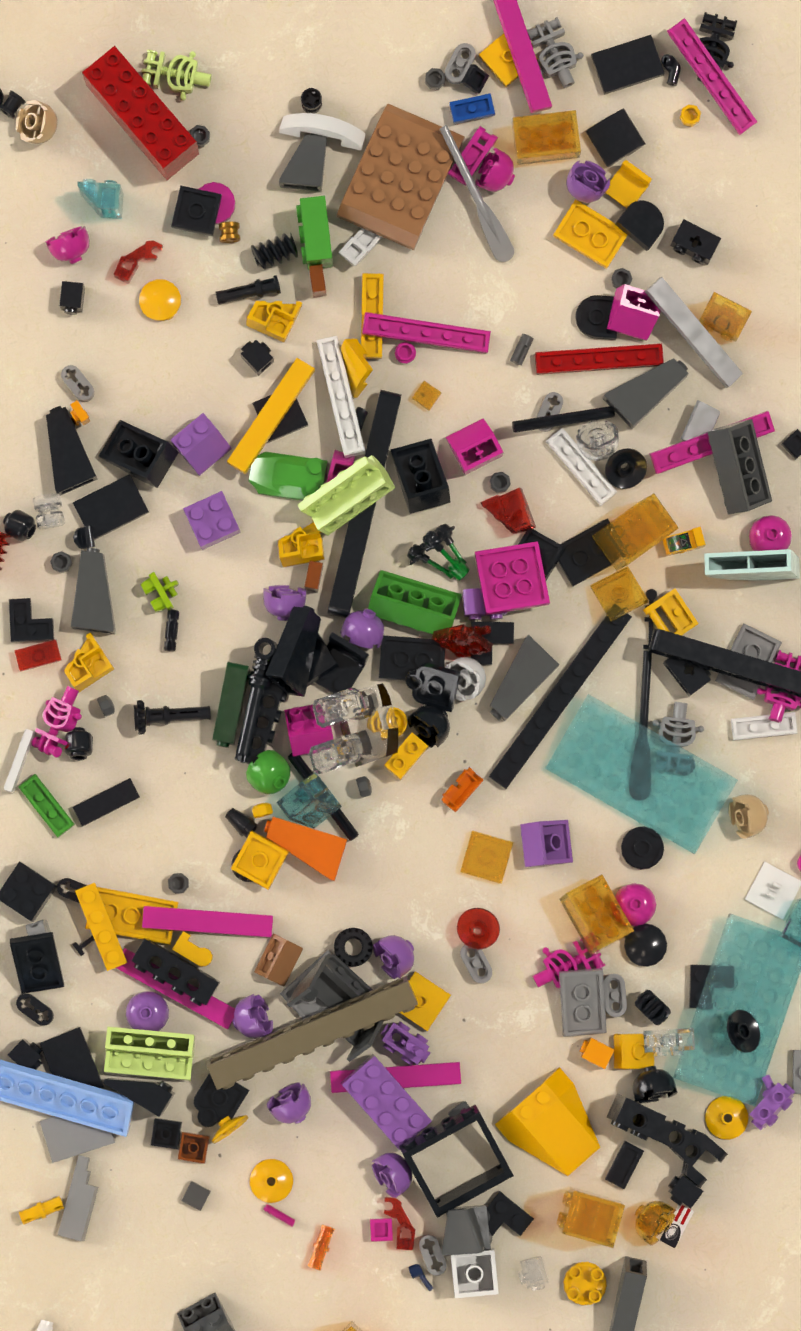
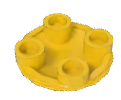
(160, 300)
(585, 1283)

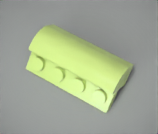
(347, 494)
(149, 1053)

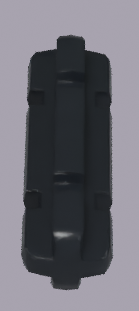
(171, 630)

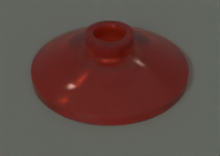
(482, 920)

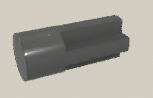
(521, 349)

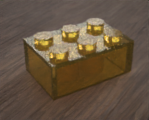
(546, 137)
(596, 915)

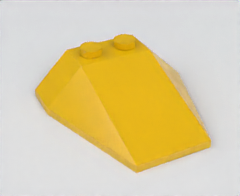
(552, 1125)

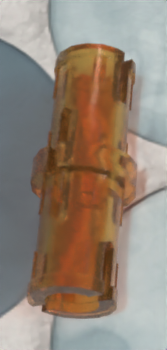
(321, 1247)

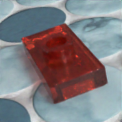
(38, 655)

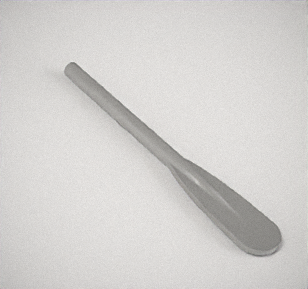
(493, 230)

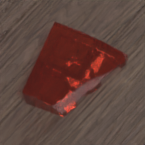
(511, 511)

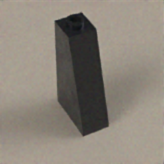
(68, 456)
(295, 651)

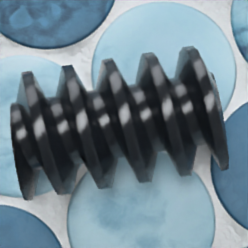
(274, 251)

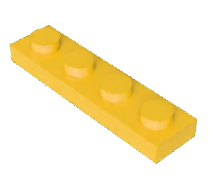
(372, 303)
(101, 926)

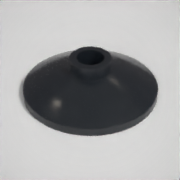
(631, 474)
(743, 1031)

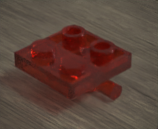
(464, 640)

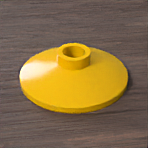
(715, 1118)
(227, 1126)
(282, 1176)

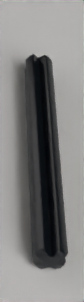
(563, 419)
(338, 816)

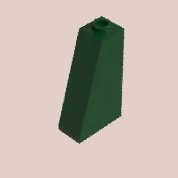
(231, 704)

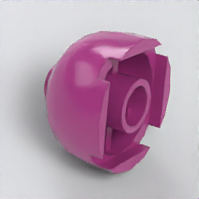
(496, 171)
(69, 245)
(770, 534)
(637, 903)

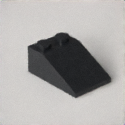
(139, 453)
(421, 476)
(148, 1094)

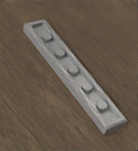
(693, 332)

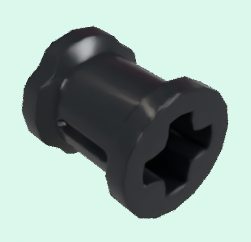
(12, 104)

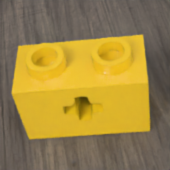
(406, 757)

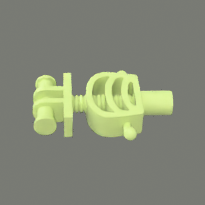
(195, 77)

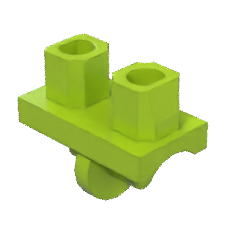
(153, 584)

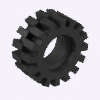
(353, 933)

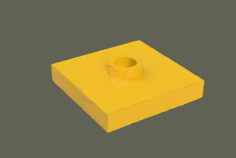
(500, 61)
(260, 860)
(430, 1001)

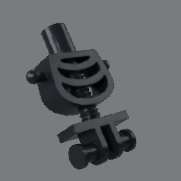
(715, 41)

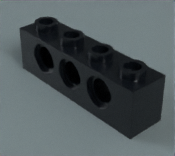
(273, 715)
(207, 983)

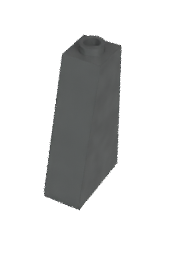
(642, 394)
(92, 598)
(524, 676)
(629, 1294)

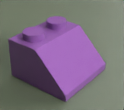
(201, 444)
(546, 843)

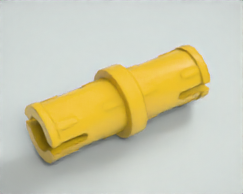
(41, 1210)

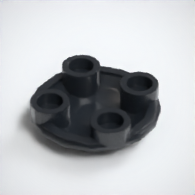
(645, 945)

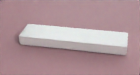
(581, 467)

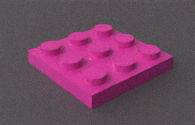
(512, 578)

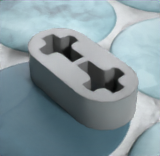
(74, 386)
(545, 406)
(437, 1253)

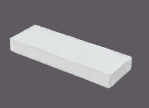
(763, 727)
(19, 761)

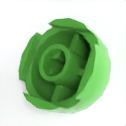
(269, 772)

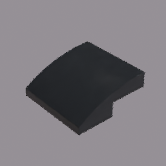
(615, 137)

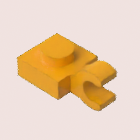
(78, 414)

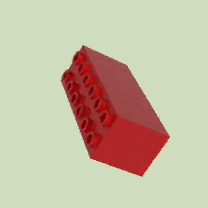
(140, 113)

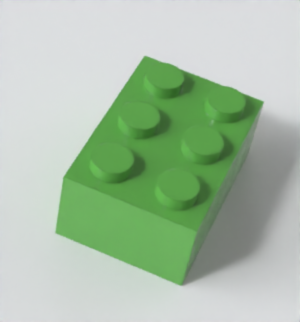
(314, 232)

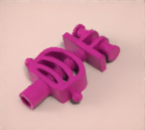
(782, 702)
(66, 714)
(549, 974)

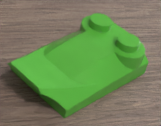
(287, 475)

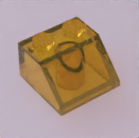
(724, 317)

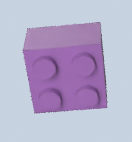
(212, 520)

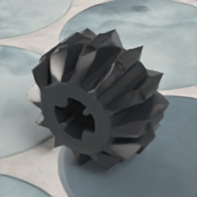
(652, 1007)

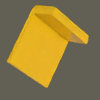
(628, 184)
(630, 1052)

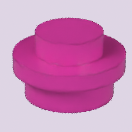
(405, 352)

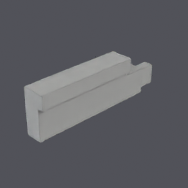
(79, 1203)

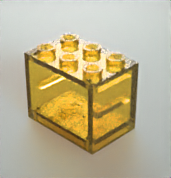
(635, 532)
(590, 1217)

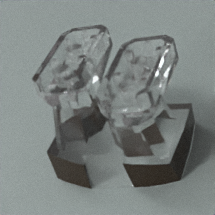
(366, 728)

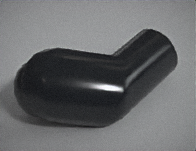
(673, 69)

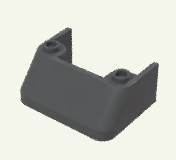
(334, 984)

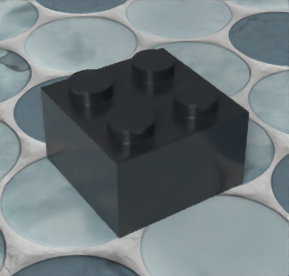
(26, 891)

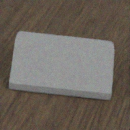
(701, 421)

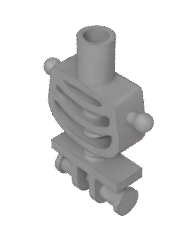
(561, 66)
(679, 717)

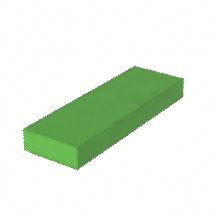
(46, 805)

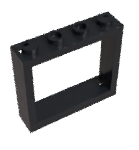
(469, 1189)

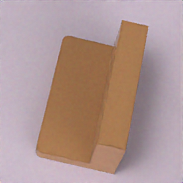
(278, 960)

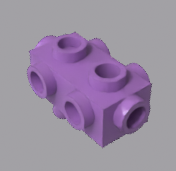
(411, 1047)
(775, 1099)

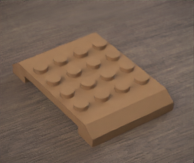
(398, 177)

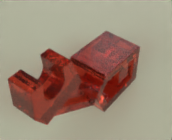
(142, 252)
(399, 1213)

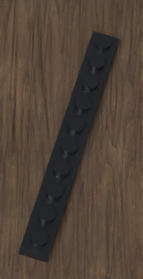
(558, 700)

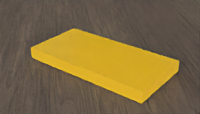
(127, 914)

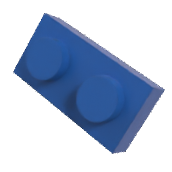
(472, 108)

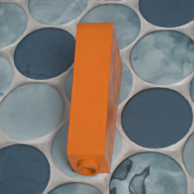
(309, 845)

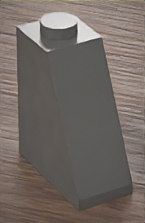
(307, 165)

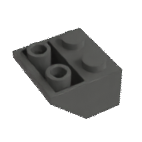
(206, 1316)

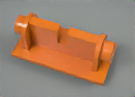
(457, 795)

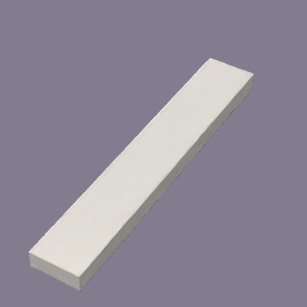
(341, 397)

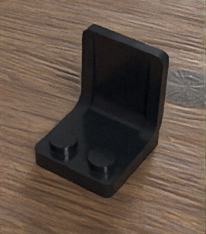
(350, 662)

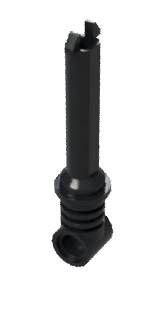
(259, 683)

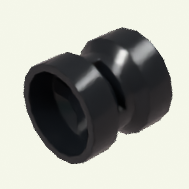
(311, 96)

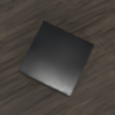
(166, 1133)

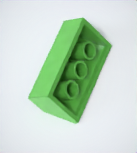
(413, 603)

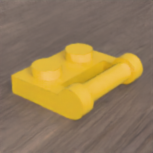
(675, 610)

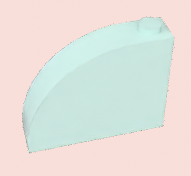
(753, 565)

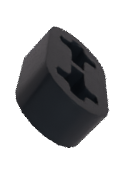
(74, 884)
(32, 1013)

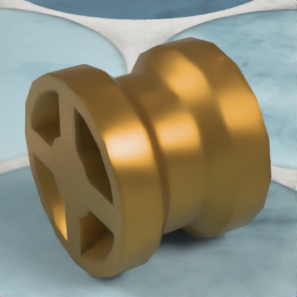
(229, 232)

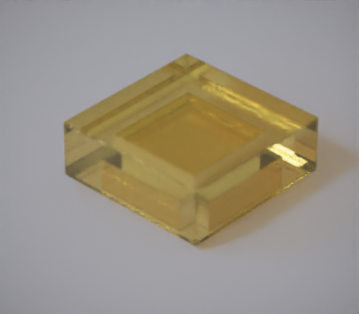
(426, 395)

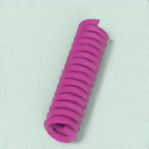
(274, 1212)

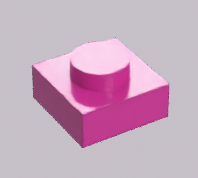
(381, 1229)

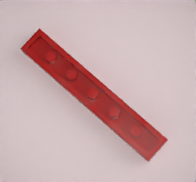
(599, 358)

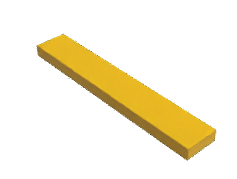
(270, 416)

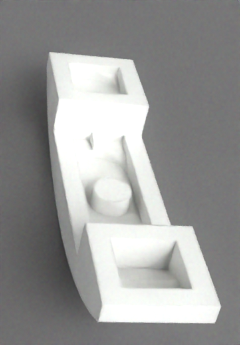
(325, 126)
(359, 246)

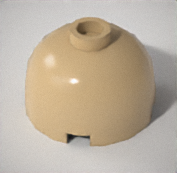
(36, 122)
(748, 814)

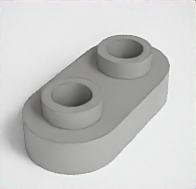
(460, 64)
(475, 963)
(615, 995)

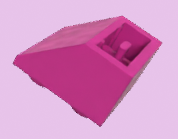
(633, 312)
(474, 446)
(304, 730)

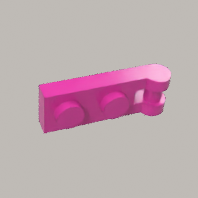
(474, 153)

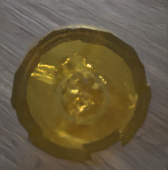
(653, 1220)

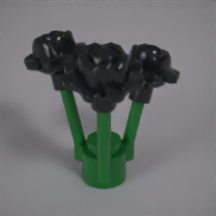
(433, 540)

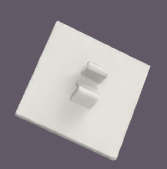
(773, 890)

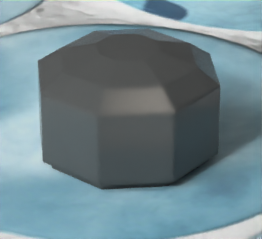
(435, 78)
(201, 135)
(621, 277)
(500, 482)
(61, 562)
(106, 705)
(364, 786)
(178, 883)

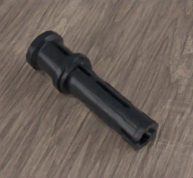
(258, 288)
(165, 715)

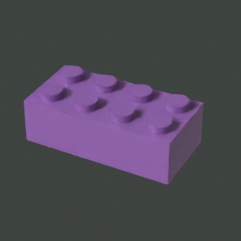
(386, 1101)

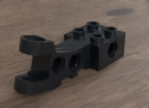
(653, 1125)

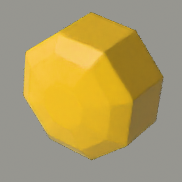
(690, 115)
(262, 810)

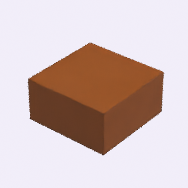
(317, 280)
(313, 576)
(193, 1147)

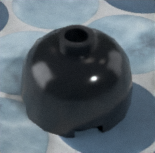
(430, 724)
(653, 1085)

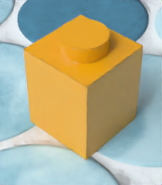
(596, 1052)

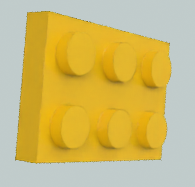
(590, 234)

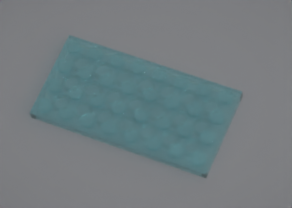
(641, 773)
(749, 973)

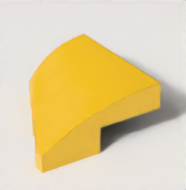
(273, 318)
(355, 365)
(301, 546)
(88, 664)

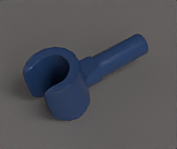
(415, 1271)

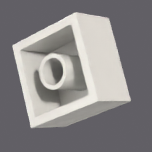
(474, 1274)

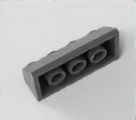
(739, 467)

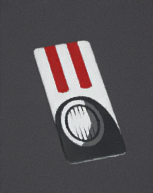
(675, 1231)

